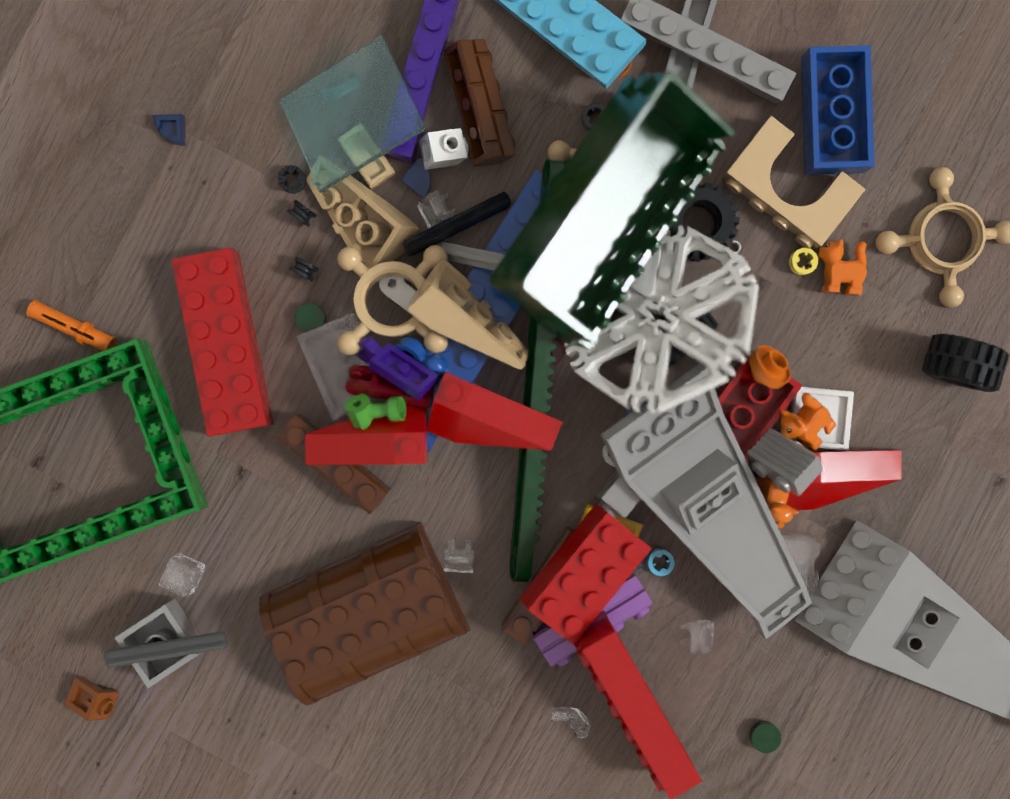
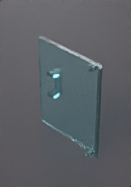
(352, 114)

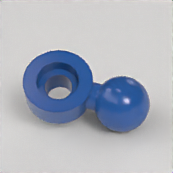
(416, 350)

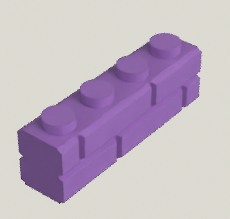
(627, 602)

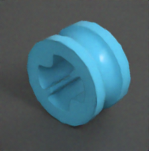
(661, 571)

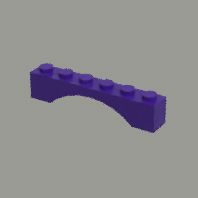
(423, 62)

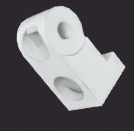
(397, 290)

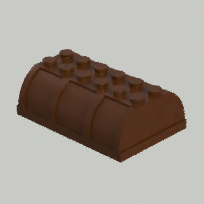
(361, 615)

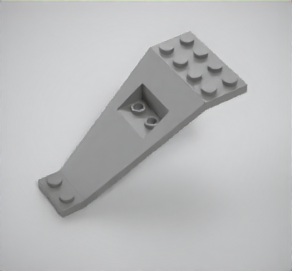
(705, 493)
(879, 601)

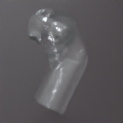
(575, 719)

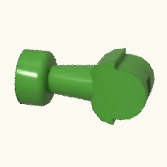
(362, 410)

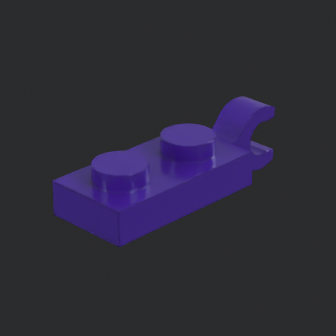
(397, 368)

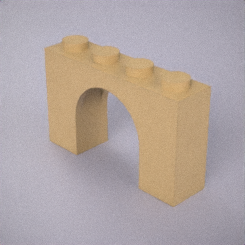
(751, 178)

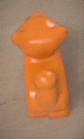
(847, 272)
(807, 422)
(776, 501)

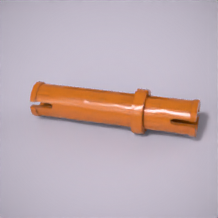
(80, 331)

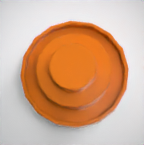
(769, 367)

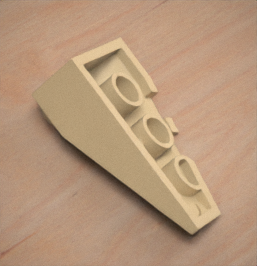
(365, 220)
(453, 311)

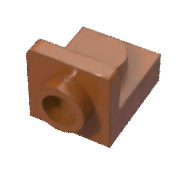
(90, 700)

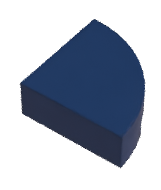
(171, 127)
(418, 178)

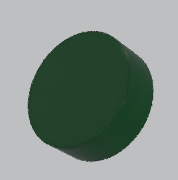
(309, 317)
(765, 736)

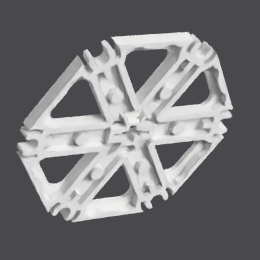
(683, 332)

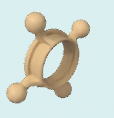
(888, 241)
(350, 260)

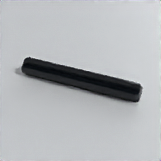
(457, 223)

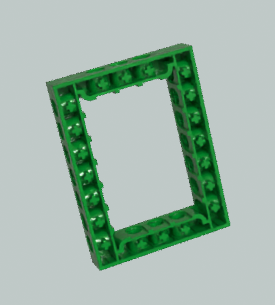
(175, 470)

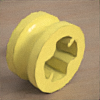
(794, 259)

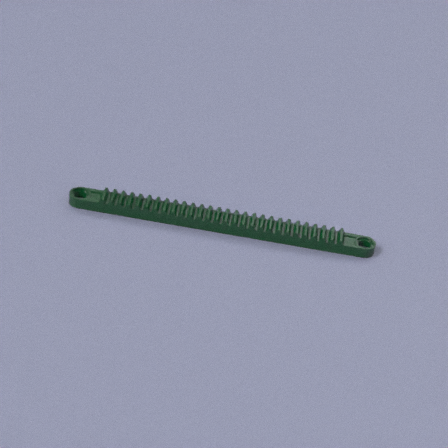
(530, 459)

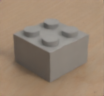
(163, 624)

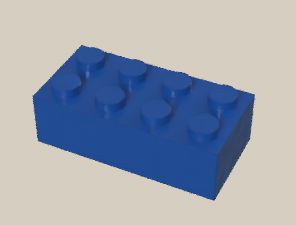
(837, 110)

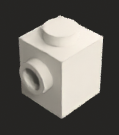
(443, 148)

